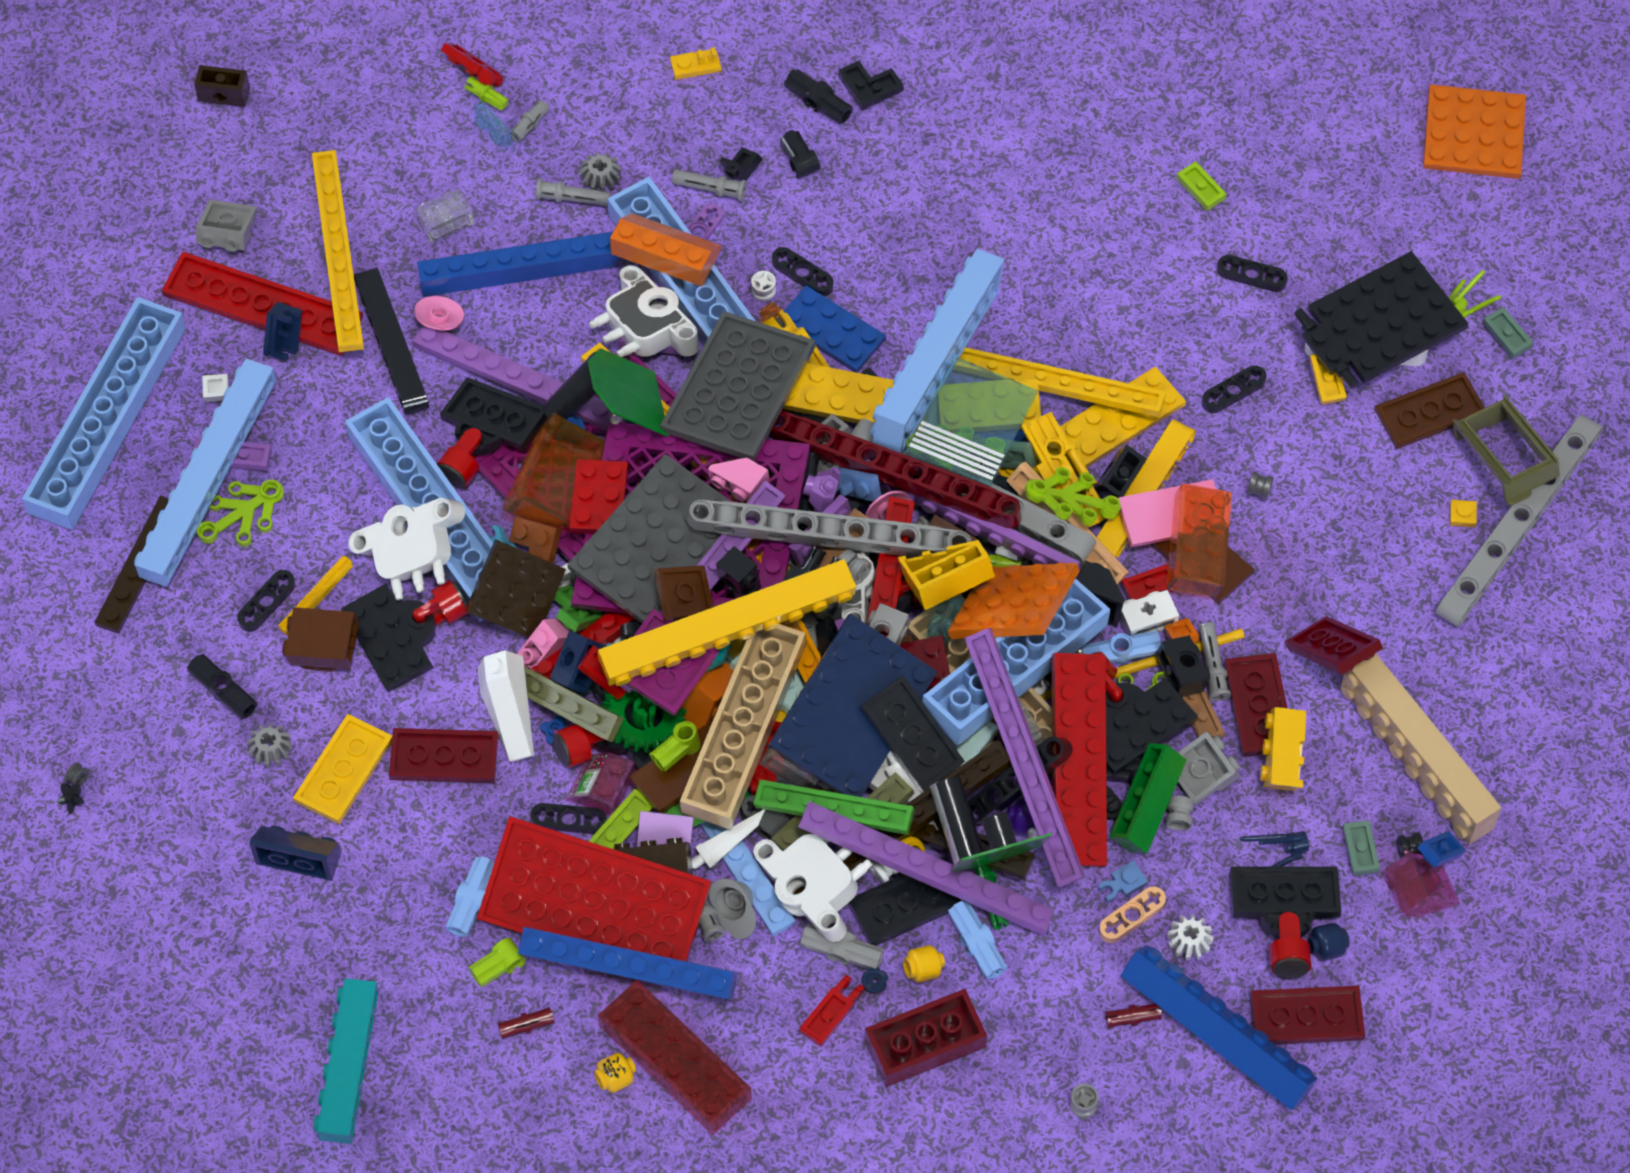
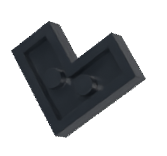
(868, 89)

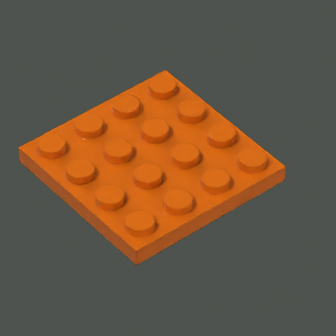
(1474, 131)
(1015, 600)

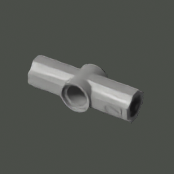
(846, 950)

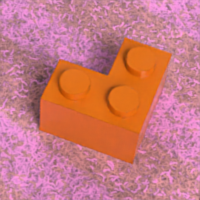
(707, 696)

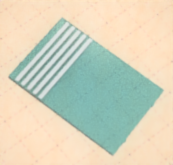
(971, 421)

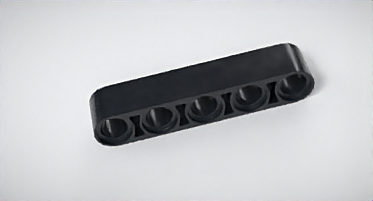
(1005, 785)

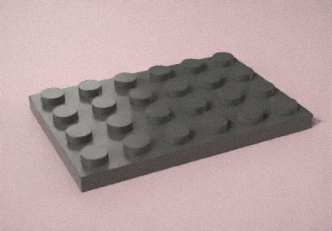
(738, 386)
(644, 535)

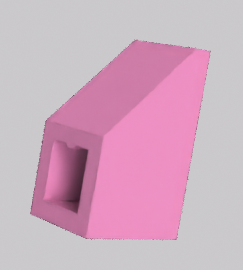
(739, 477)
(543, 642)

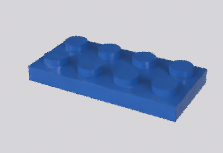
(835, 329)

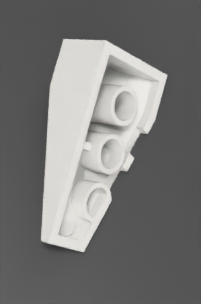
(506, 699)

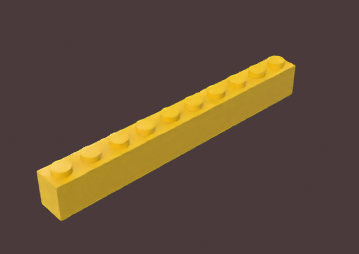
(726, 623)

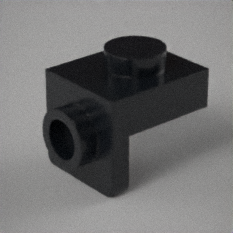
(741, 165)

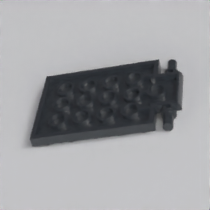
(1380, 320)

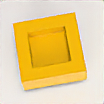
(1463, 513)

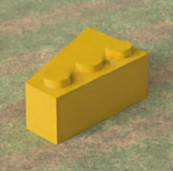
(946, 573)
(1283, 749)

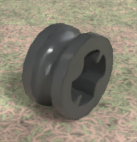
(76, 774)

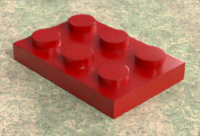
(596, 493)

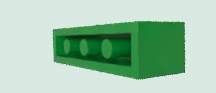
(1148, 798)

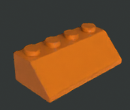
(664, 248)

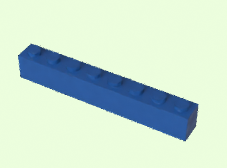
(516, 264)
(628, 962)
(1219, 1026)

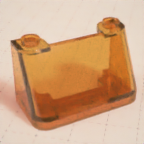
(547, 473)

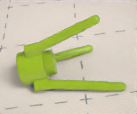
(1461, 303)

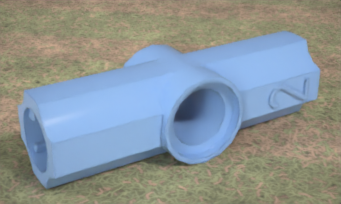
(1137, 646)
(469, 897)
(977, 939)

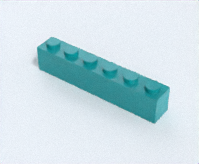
(347, 1061)

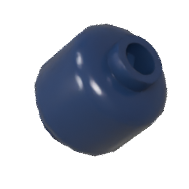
(1328, 941)

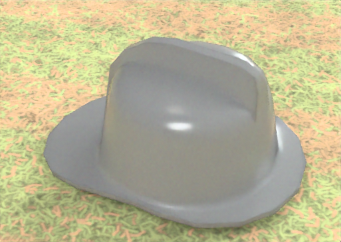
(734, 907)

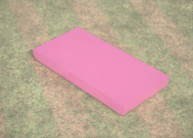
(1150, 514)

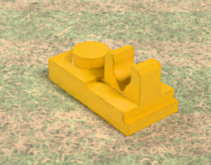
(695, 63)
(1329, 387)

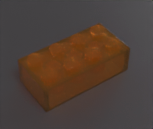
(1199, 540)

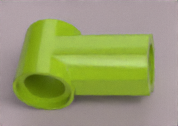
(677, 746)
(502, 959)

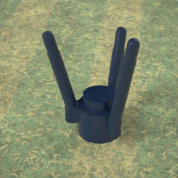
(1293, 843)

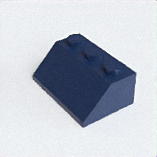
(295, 852)

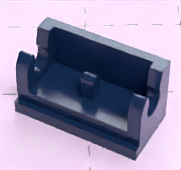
(282, 331)

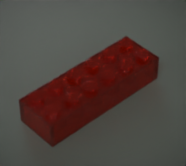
(675, 1057)

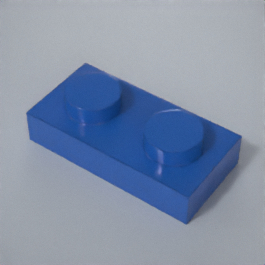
(1441, 849)

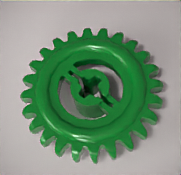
(642, 717)

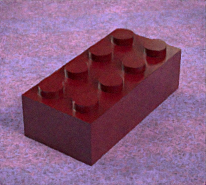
(925, 1037)

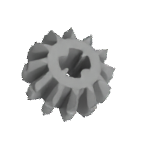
(600, 171)
(262, 752)

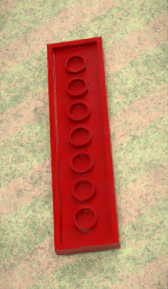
(249, 298)
(1081, 779)

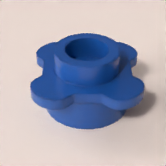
(548, 727)

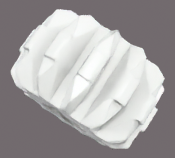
(1186, 944)

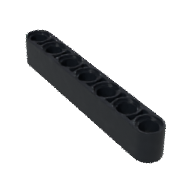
(391, 340)

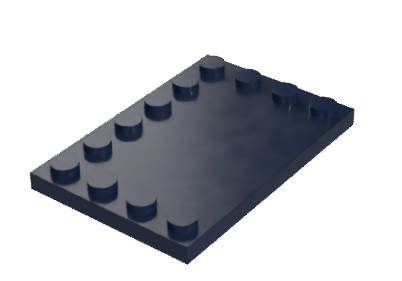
(826, 726)

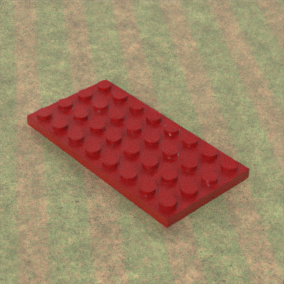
(591, 892)

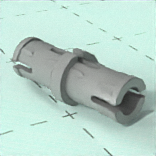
(529, 120)

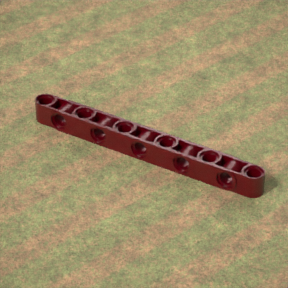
(898, 469)

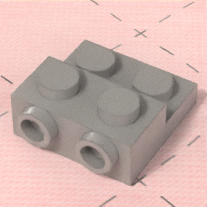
(225, 225)
(1207, 768)

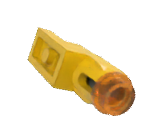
(775, 316)

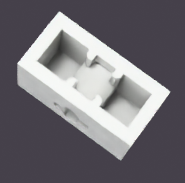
(1148, 613)

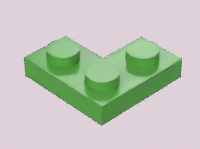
(574, 618)

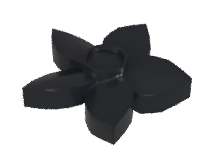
(70, 796)

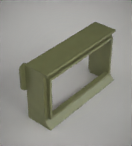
(1520, 485)

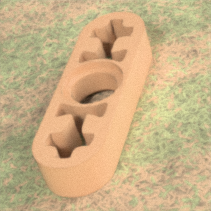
(1112, 920)

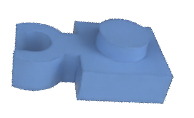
(1125, 880)

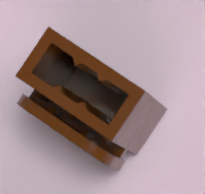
(321, 639)

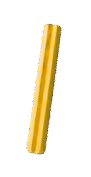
(321, 589)

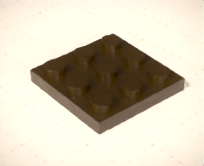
(515, 589)

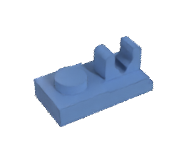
(859, 484)

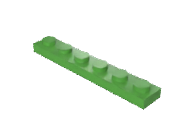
(866, 811)

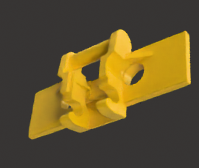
(1047, 431)

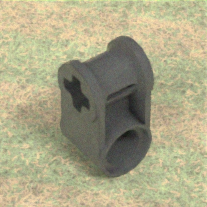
(770, 822)

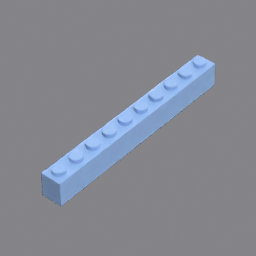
(205, 472)

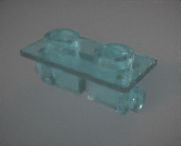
(941, 623)

